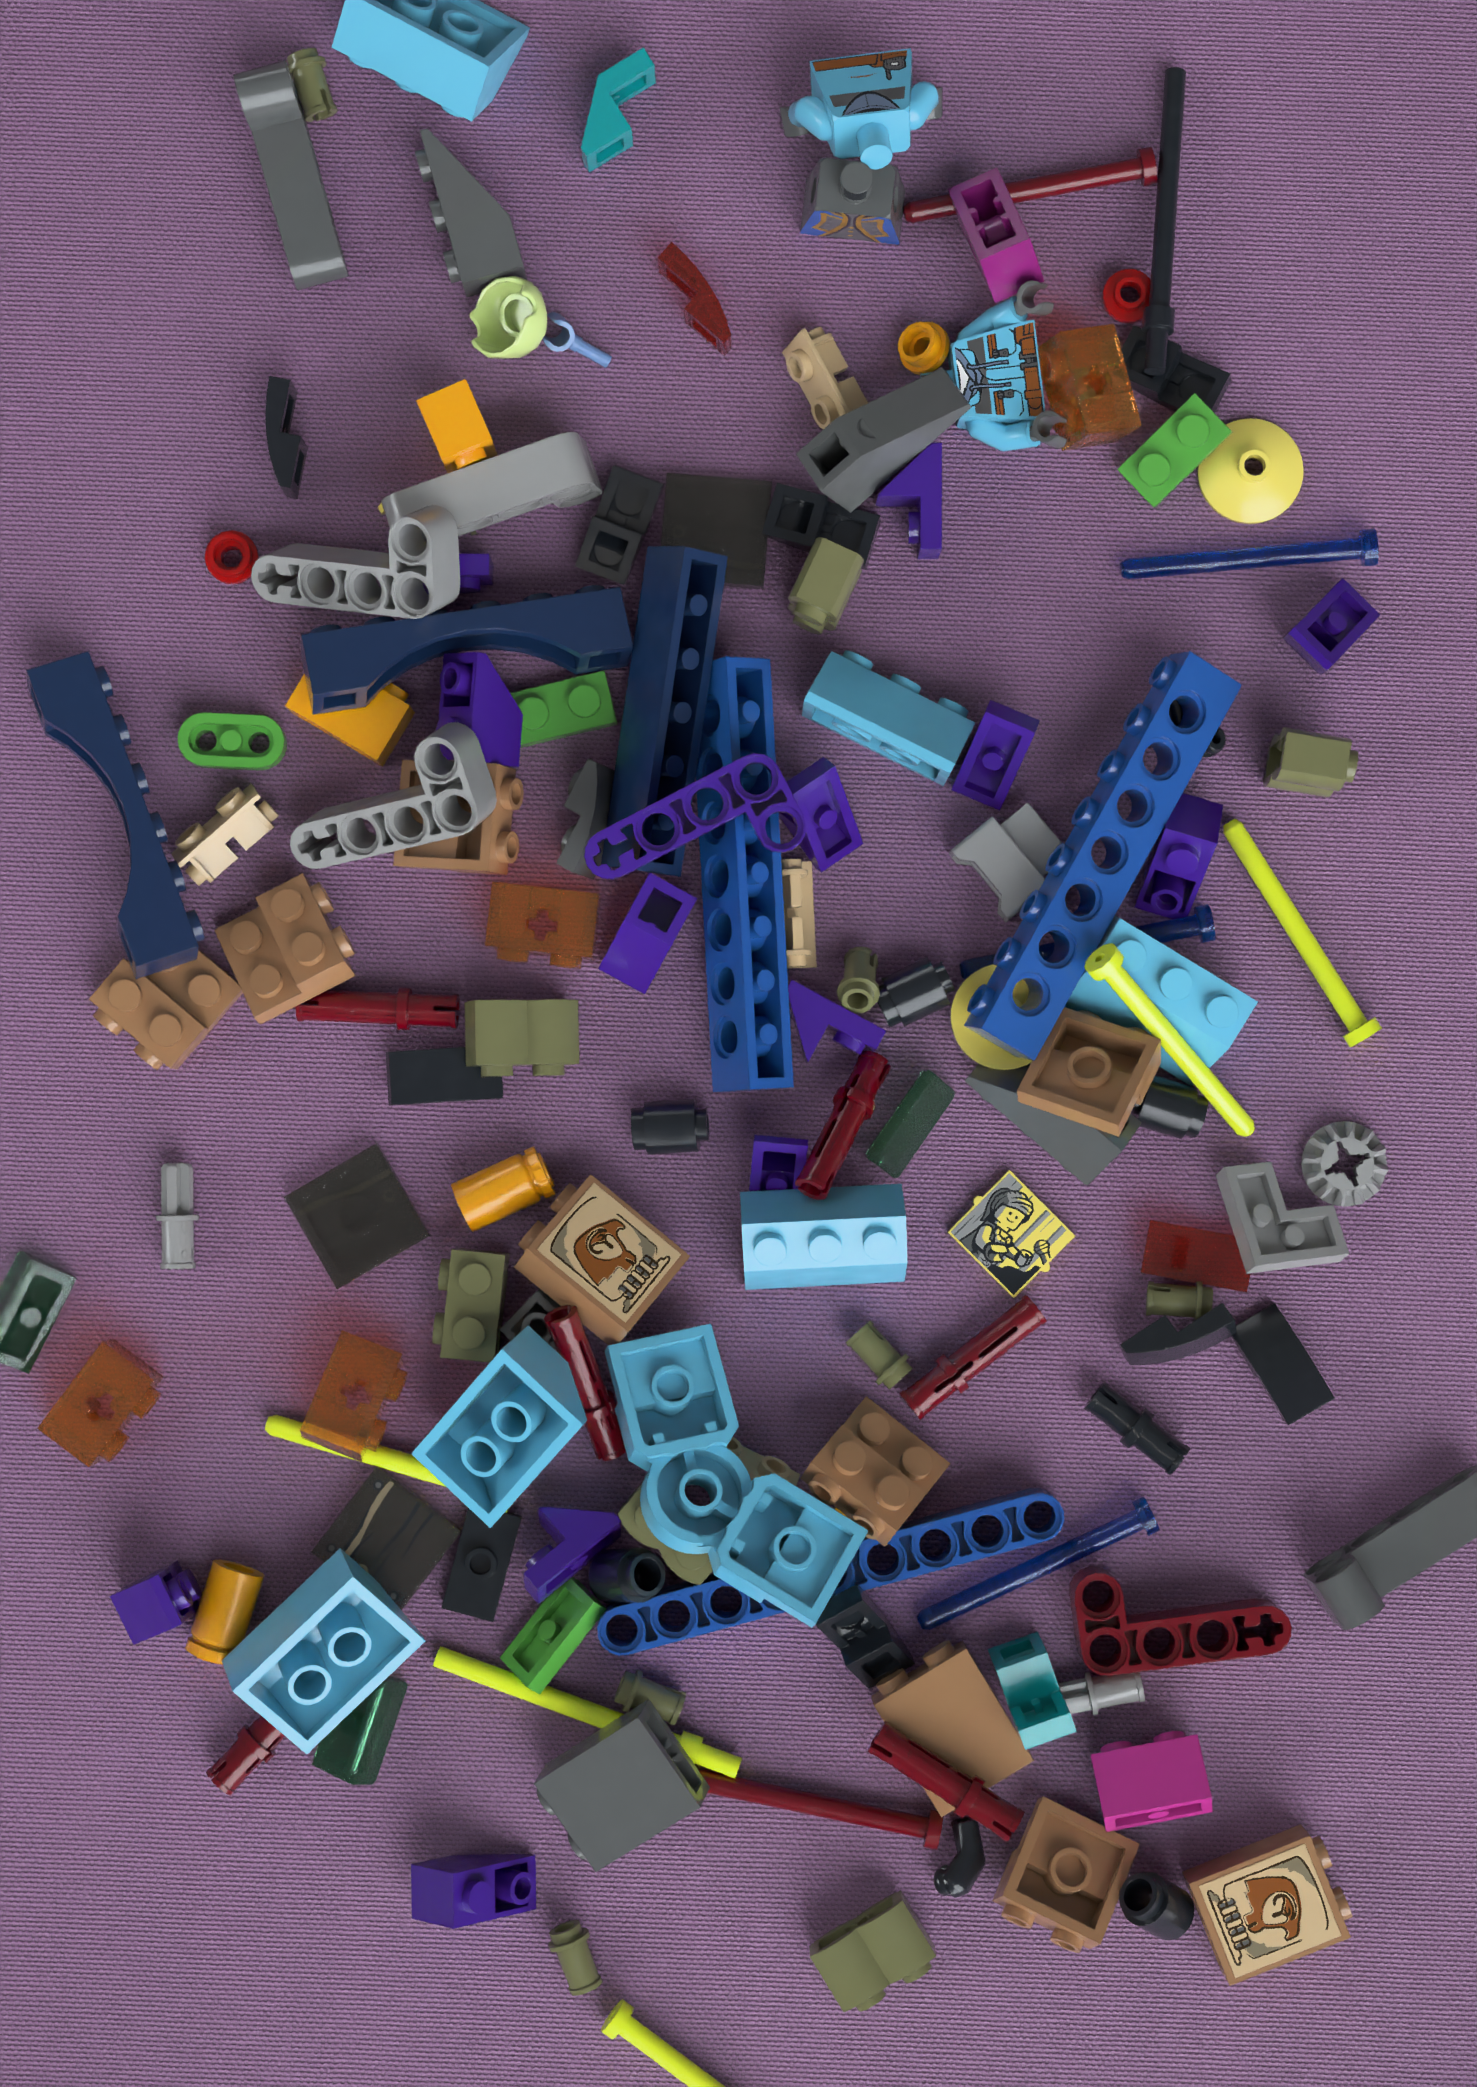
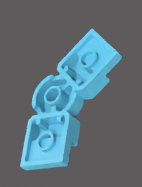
(757, 1532)

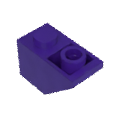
(478, 698)
(1180, 858)
(647, 933)
(157, 1602)
(472, 1888)

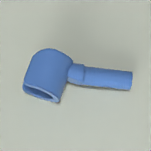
(569, 340)

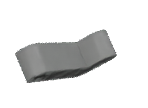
(506, 485)
(355, 571)
(391, 812)

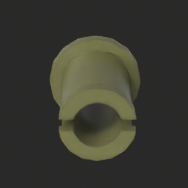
(311, 84)
(858, 987)
(1178, 1300)
(879, 1355)
(636, 1689)
(575, 1957)

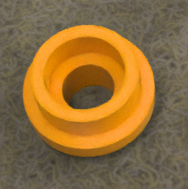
(918, 338)

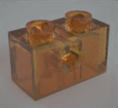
(1088, 386)
(517, 905)
(352, 1365)
(74, 1418)

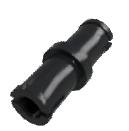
(1137, 1428)

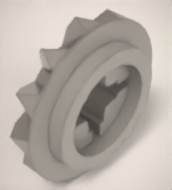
(1322, 1152)

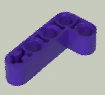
(689, 826)

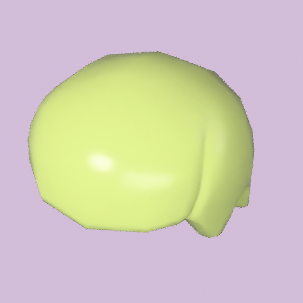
(509, 318)

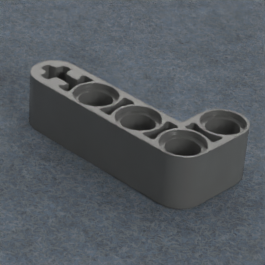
(291, 174)
(1395, 1551)

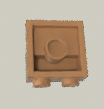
(483, 849)
(286, 948)
(166, 1009)
(1091, 1071)
(874, 1471)
(1065, 1876)

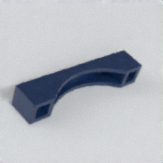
(574, 631)
(76, 714)

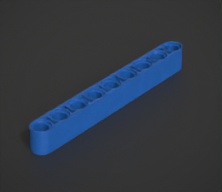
(909, 1563)

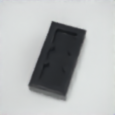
(481, 1566)

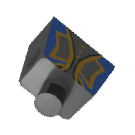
(853, 202)

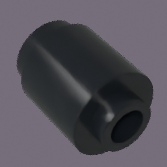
(914, 992)
(1172, 1109)
(669, 1126)
(626, 1575)
(1156, 1905)

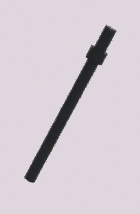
(1159, 316)

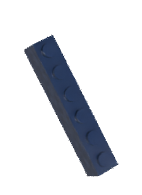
(665, 694)

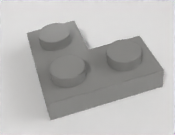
(1268, 1232)

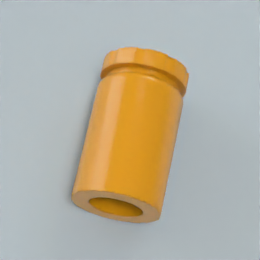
(503, 1188)
(224, 1610)

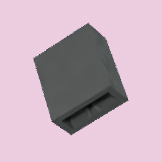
(621, 1786)

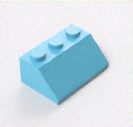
(433, 47)
(888, 716)
(1191, 998)
(810, 1242)
(505, 1427)
(321, 1651)

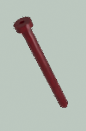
(1044, 186)
(827, 1807)

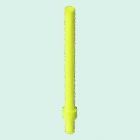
(574, 1706)

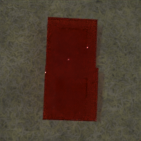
(704, 310)
(1194, 1256)

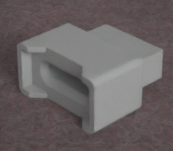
(1009, 857)

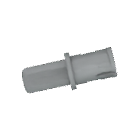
(177, 1216)
(1102, 1691)

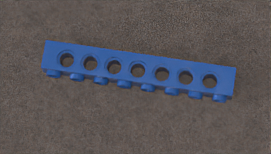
(1204, 699)
(743, 892)

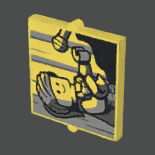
(1011, 1233)

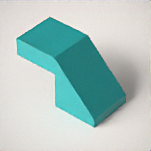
(606, 127)
(1031, 1690)

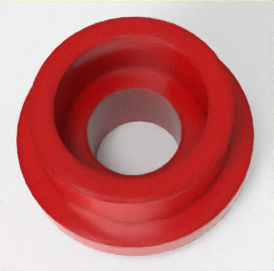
(1113, 302)
(220, 545)

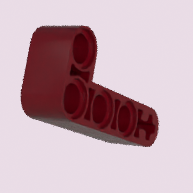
(1181, 1624)

